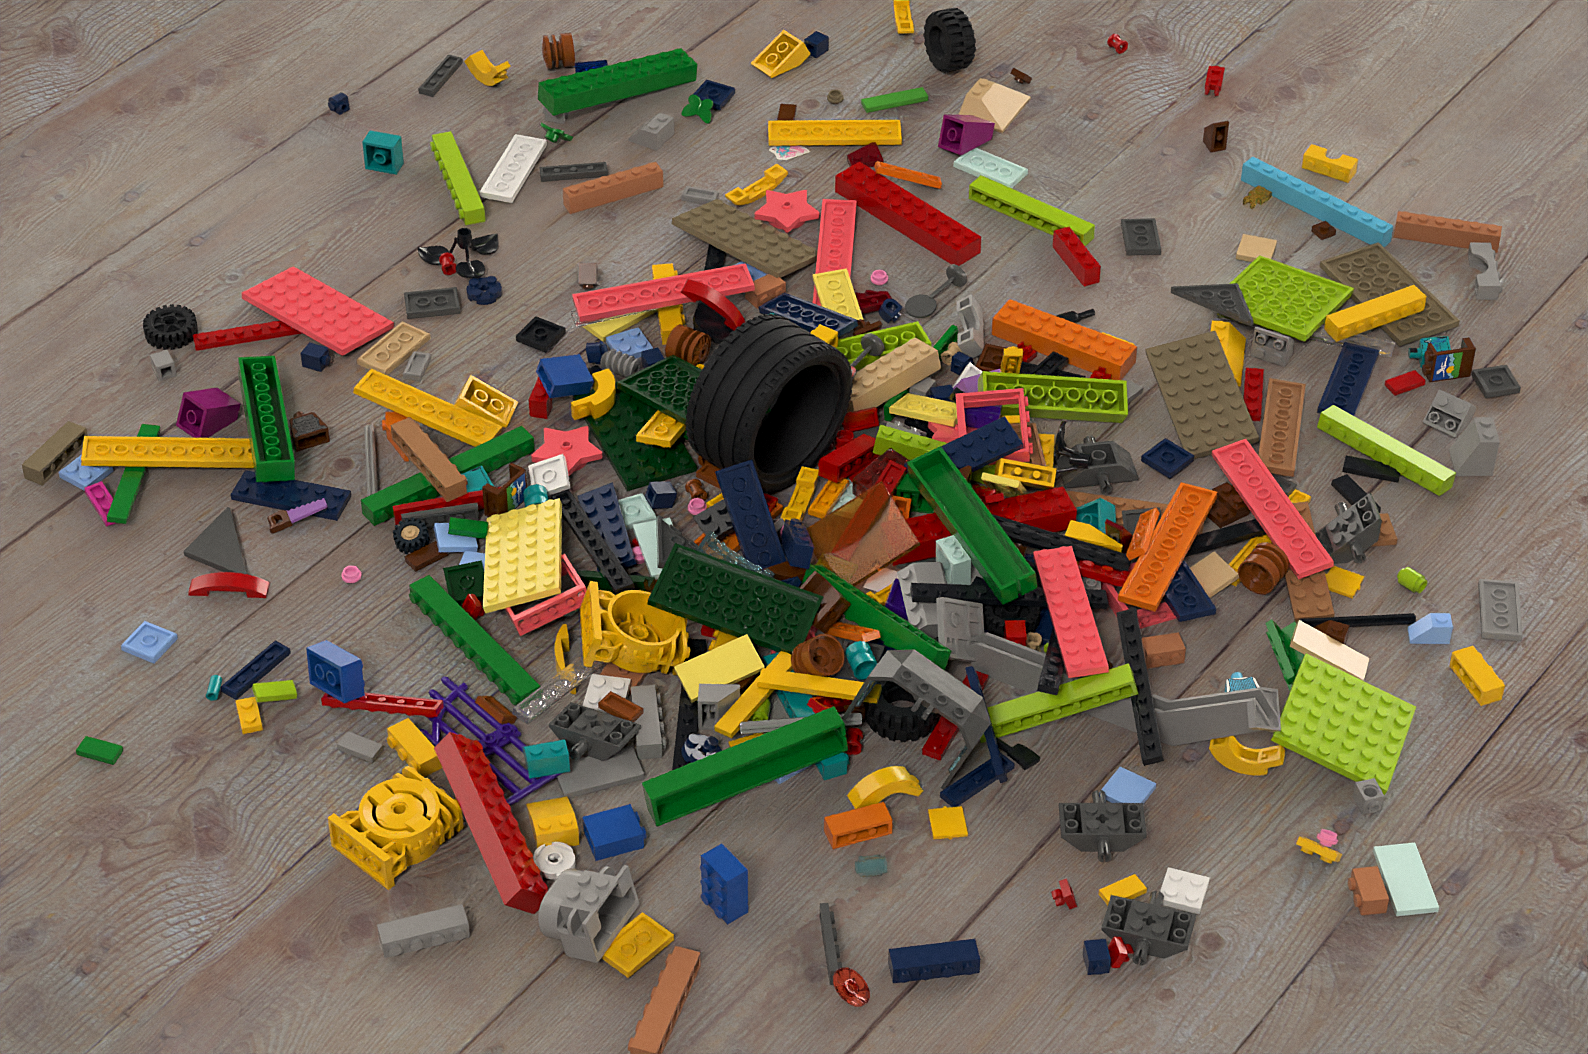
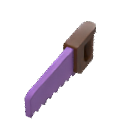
(294, 515)

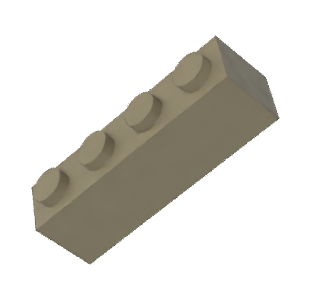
(54, 453)

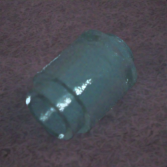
(871, 865)

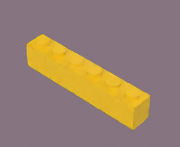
(1375, 313)
(670, 315)

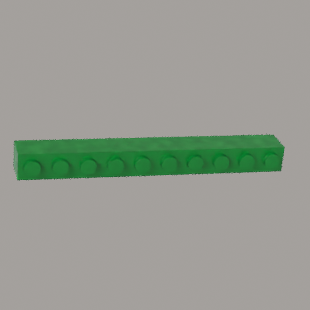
(417, 488)
(892, 628)
(472, 640)

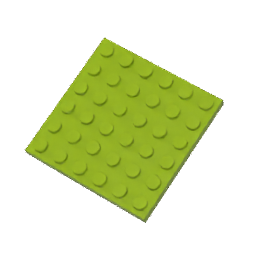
(1289, 297)
(1344, 723)

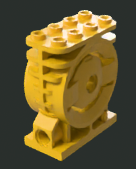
(642, 643)
(402, 831)

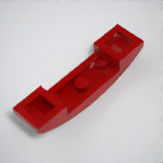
(714, 299)
(229, 581)

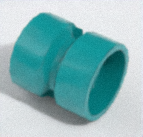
(535, 495)
(860, 659)

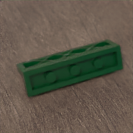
(640, 582)

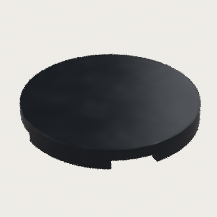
(711, 323)

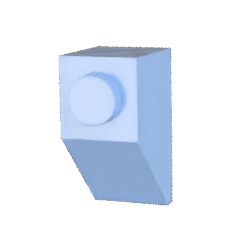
(1431, 629)

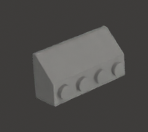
(918, 613)

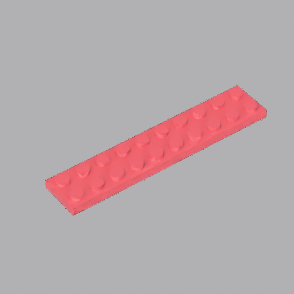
(835, 237)
(658, 292)
(1272, 508)
(1070, 612)

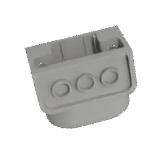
(587, 910)

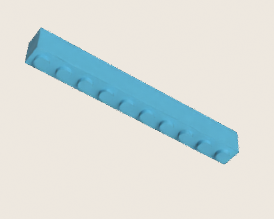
(1317, 202)

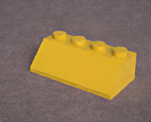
(1233, 345)

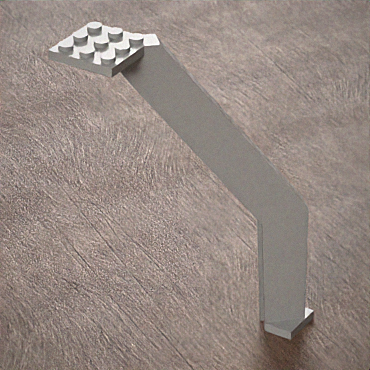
(1178, 719)

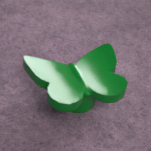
(698, 108)
(553, 134)

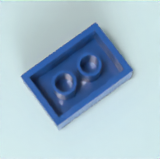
(335, 671)
(724, 884)

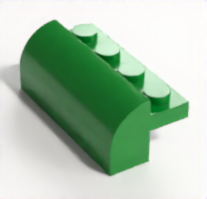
(1287, 657)

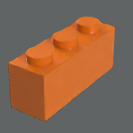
(858, 825)

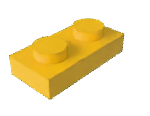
(249, 715)
(1310, 846)

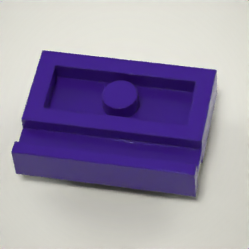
(981, 416)

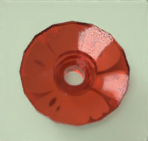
(851, 987)

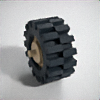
(410, 535)

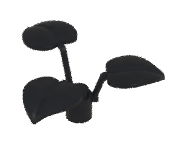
(469, 269)
(1077, 459)

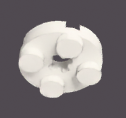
(557, 850)

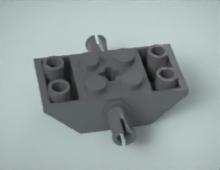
(1107, 465)
(1351, 531)
(592, 731)
(1102, 825)
(1148, 926)

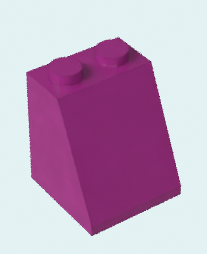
(964, 133)
(206, 412)

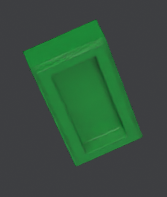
(468, 528)
(99, 750)

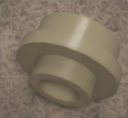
(835, 96)

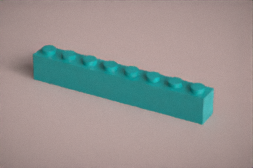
(796, 706)

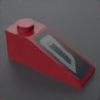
(1119, 534)

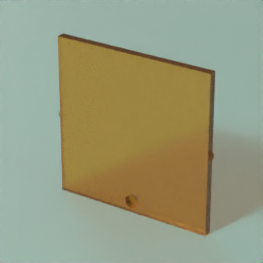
(862, 536)

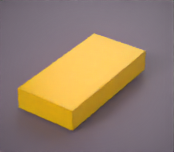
(1127, 888)

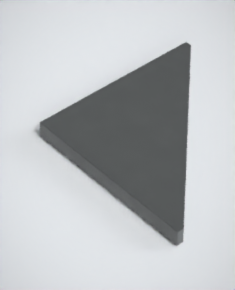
(1221, 298)
(666, 538)
(218, 545)

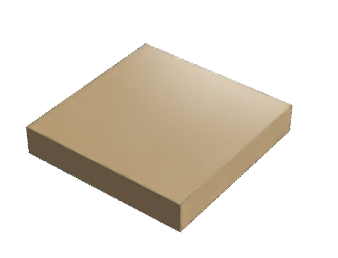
(1253, 246)
(1214, 574)

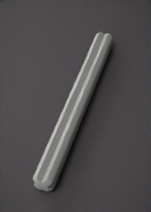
(370, 452)
(769, 725)

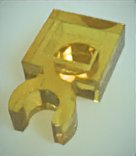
(1257, 195)

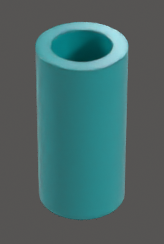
(214, 687)

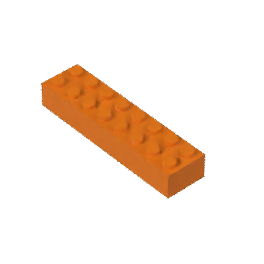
(1050, 333)

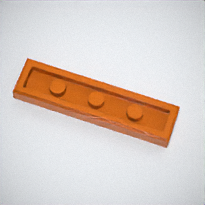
(907, 174)
(1142, 534)
(853, 632)

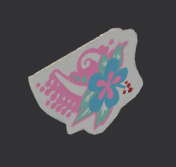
(788, 151)

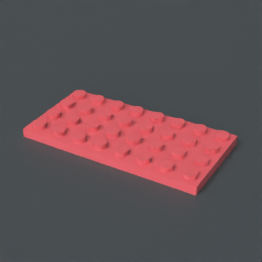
(317, 310)

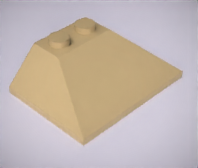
(994, 103)

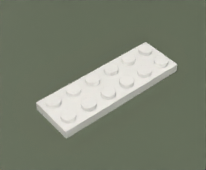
(513, 168)

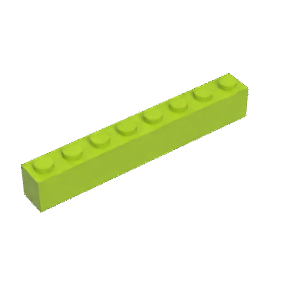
(457, 178)
(1028, 209)
(913, 446)
(1386, 450)
(1071, 699)

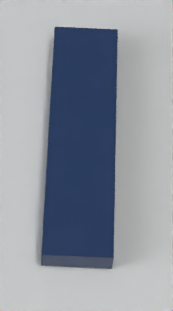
(255, 670)
(973, 782)

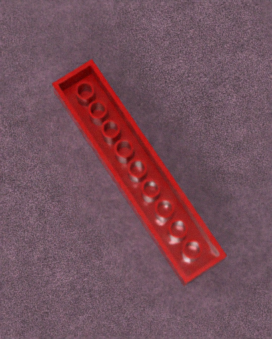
(908, 214)
(1042, 509)
(491, 822)

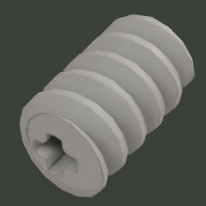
(620, 363)

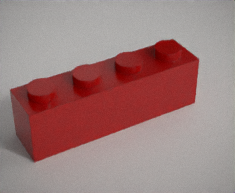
(1076, 256)
(847, 458)

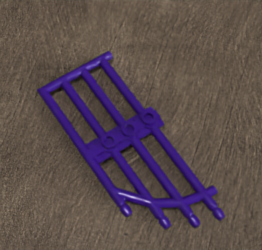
(491, 743)

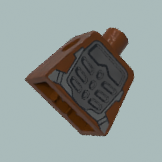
(308, 431)

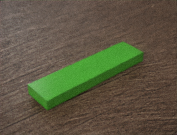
(894, 99)

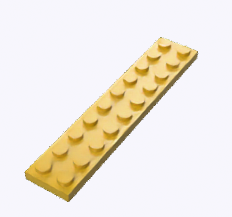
(166, 452)

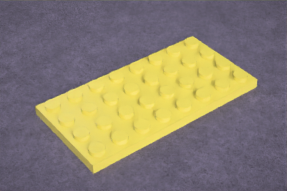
(523, 555)

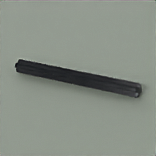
(1369, 620)

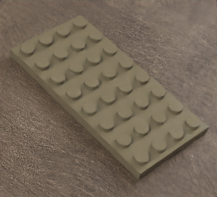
(746, 238)
(1377, 273)
(1201, 394)

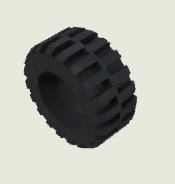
(949, 40)
(895, 721)

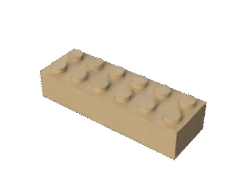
(893, 374)

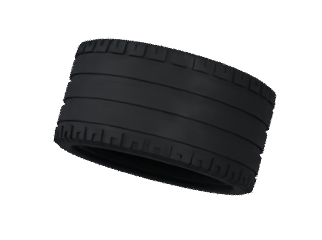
(777, 367)

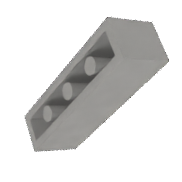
(648, 738)
(423, 930)

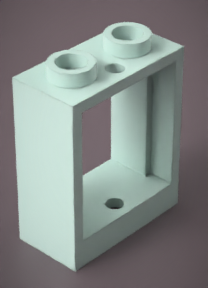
(954, 560)

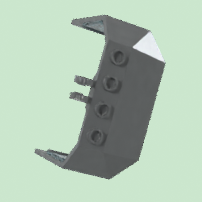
(933, 690)

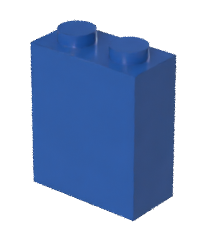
(564, 376)
(613, 832)

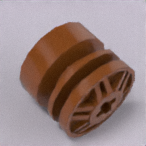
(558, 50)
(688, 345)
(1263, 568)
(818, 656)

